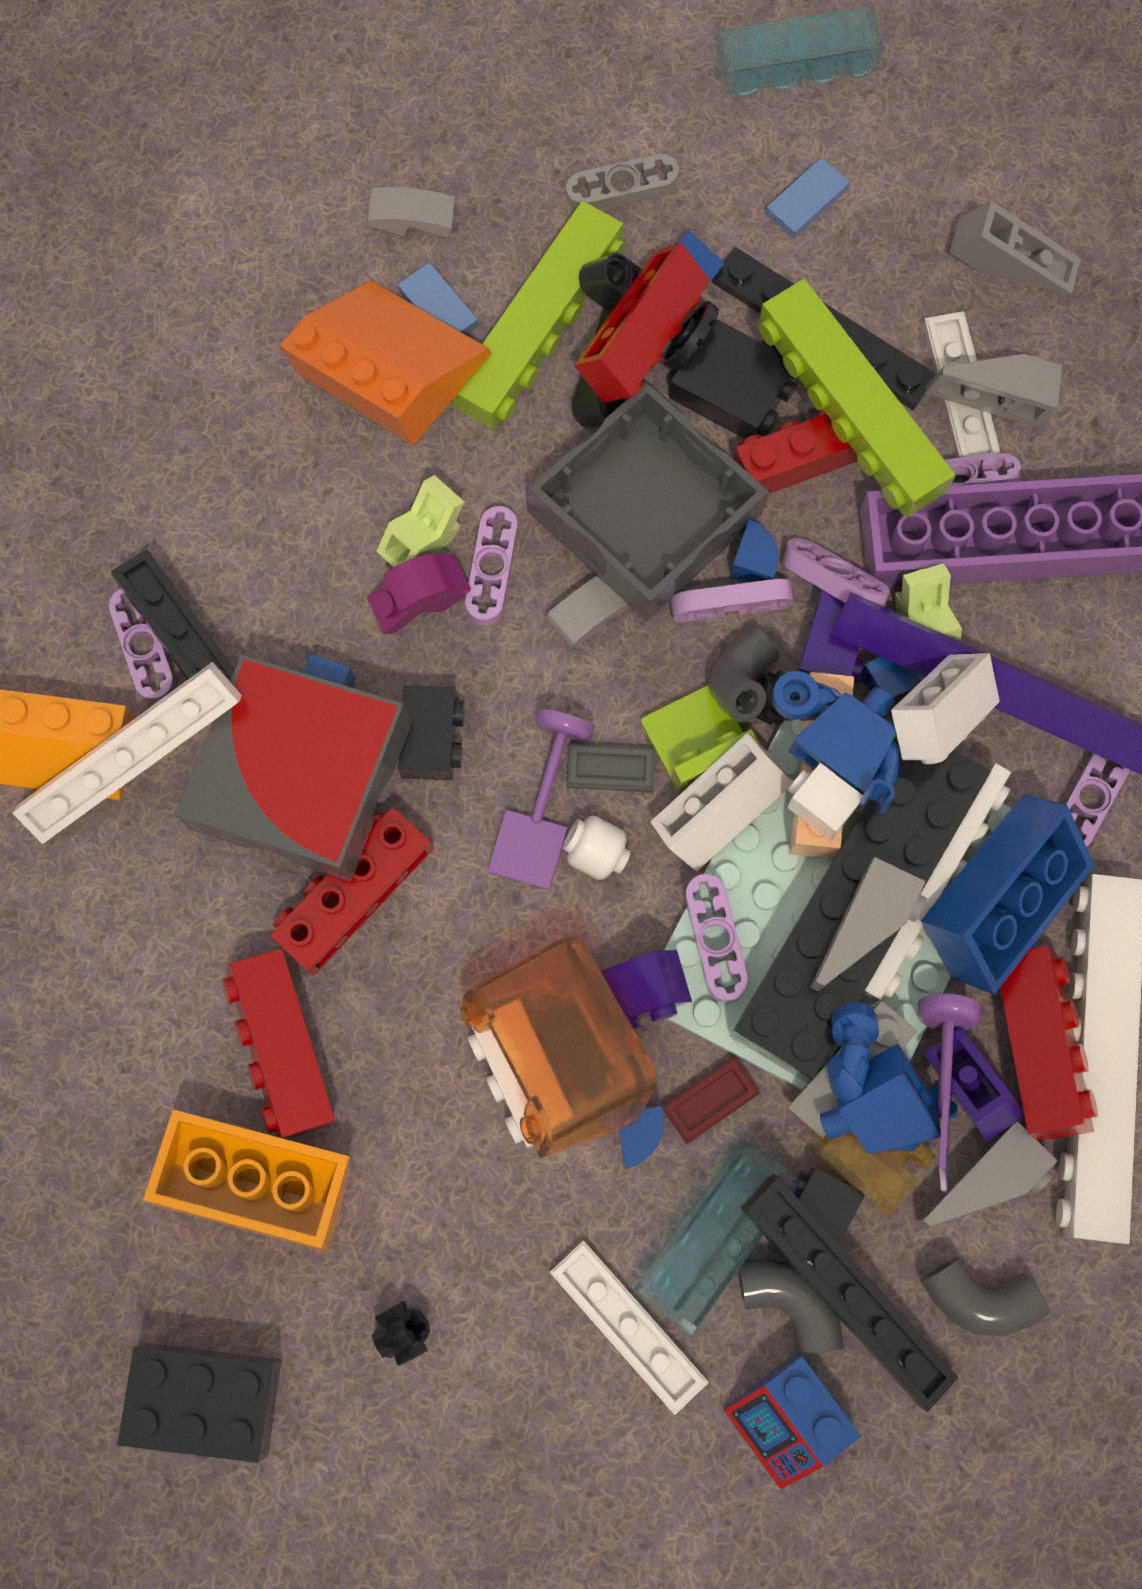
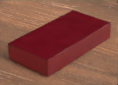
(710, 1100)

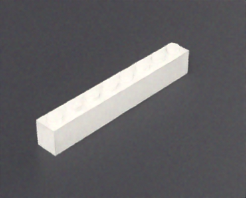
(1108, 1009)

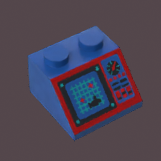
(791, 1422)

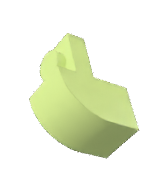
(426, 527)
(926, 600)

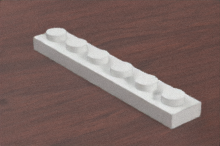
(127, 753)
(950, 865)

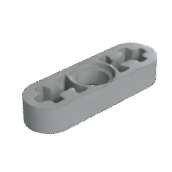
(629, 169)

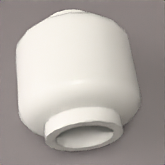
(596, 847)

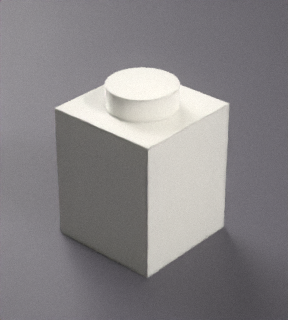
(823, 800)

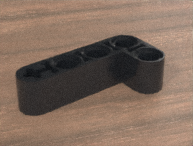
(604, 283)

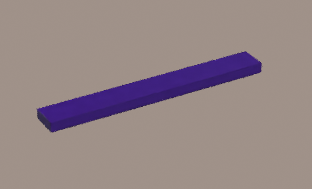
(1019, 691)

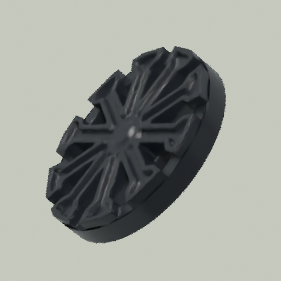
(692, 331)

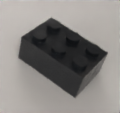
(199, 1402)

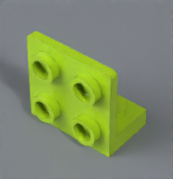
(691, 736)

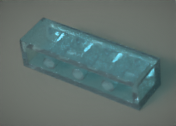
(799, 50)
(710, 1240)

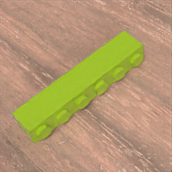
(538, 316)
(854, 399)

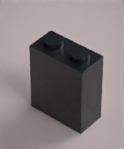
(734, 382)

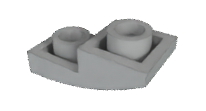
(404, 207)
(586, 611)

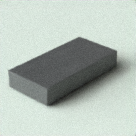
(611, 768)

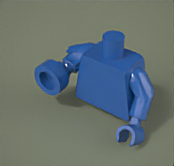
(845, 734)
(880, 1095)

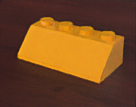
(50, 734)
(249, 1180)

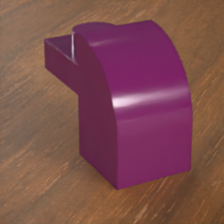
(415, 587)

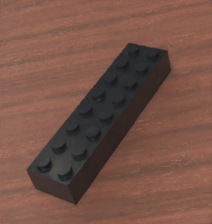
(786, 1016)

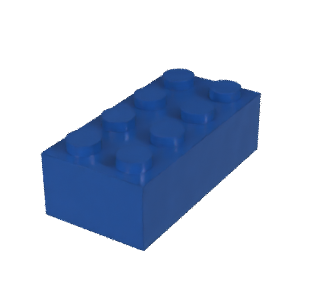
(1008, 893)

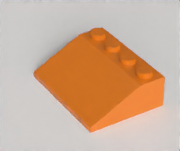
(384, 358)

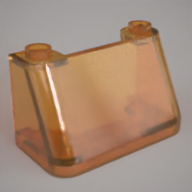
(564, 1045)

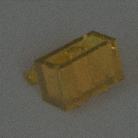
(873, 1175)

